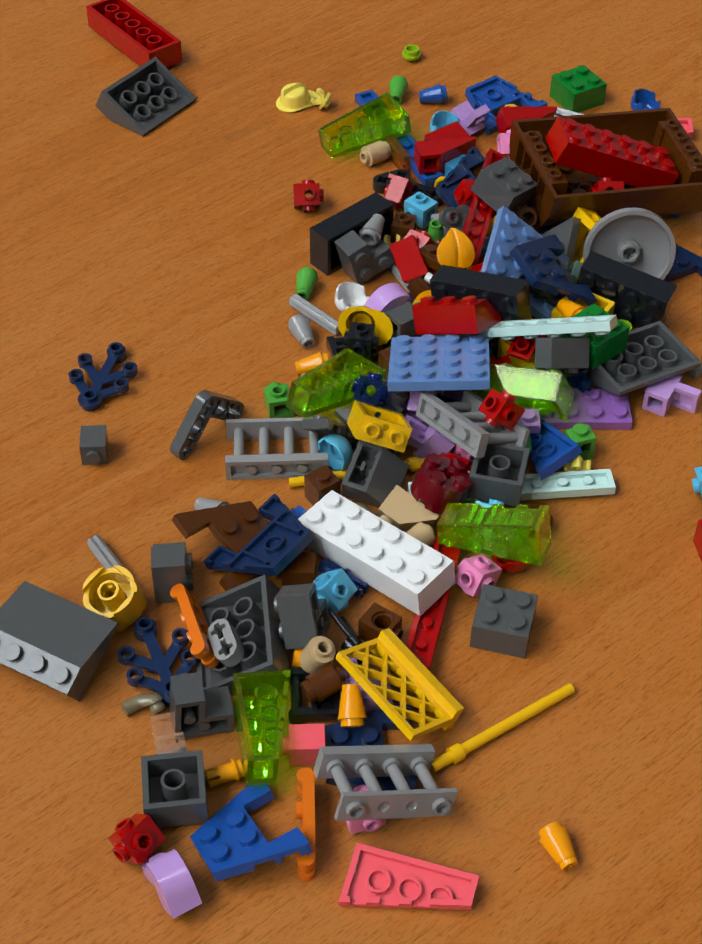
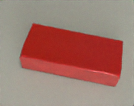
(409, 259)

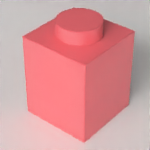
(304, 743)

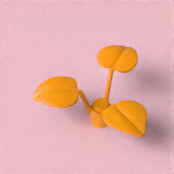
(453, 251)

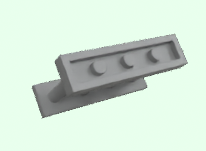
(466, 424)
(271, 465)
(384, 761)

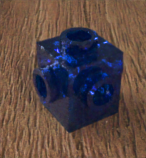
(360, 389)

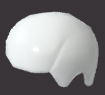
(350, 295)

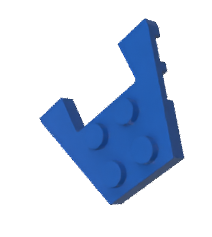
(496, 94)
(233, 843)

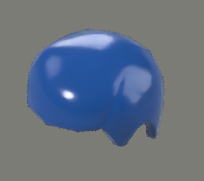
(644, 100)

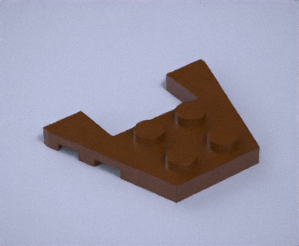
(231, 525)

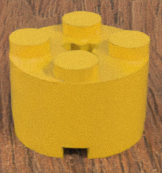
(114, 595)

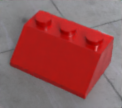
(454, 315)

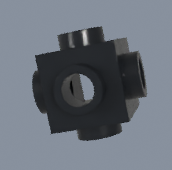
(361, 339)

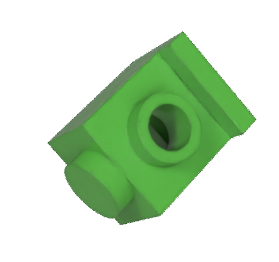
(276, 395)
(584, 436)

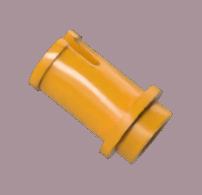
(225, 773)

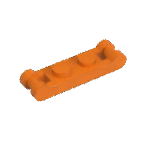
(194, 619)
(306, 810)

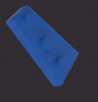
(551, 449)

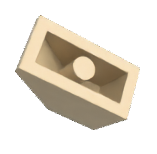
(404, 511)

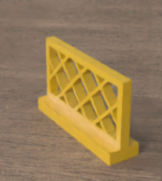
(407, 675)

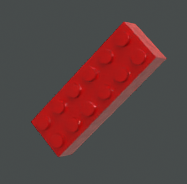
(133, 32)
(610, 154)

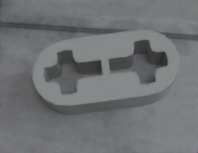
(221, 645)

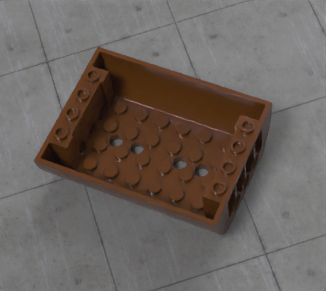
(565, 189)

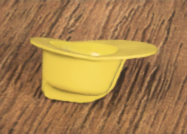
(295, 98)

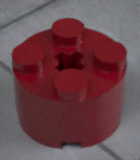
(440, 482)

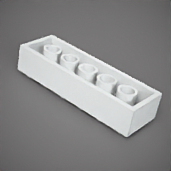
(378, 552)

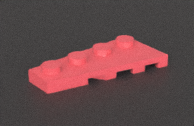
(400, 881)

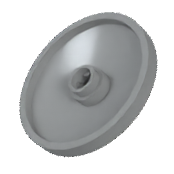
(635, 239)

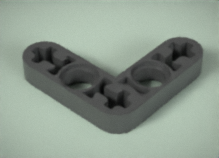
(204, 406)

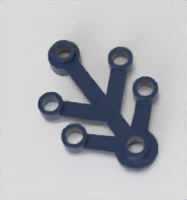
(92, 398)
(146, 631)

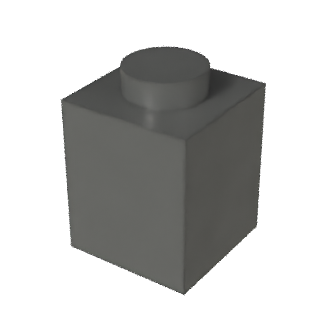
(94, 444)

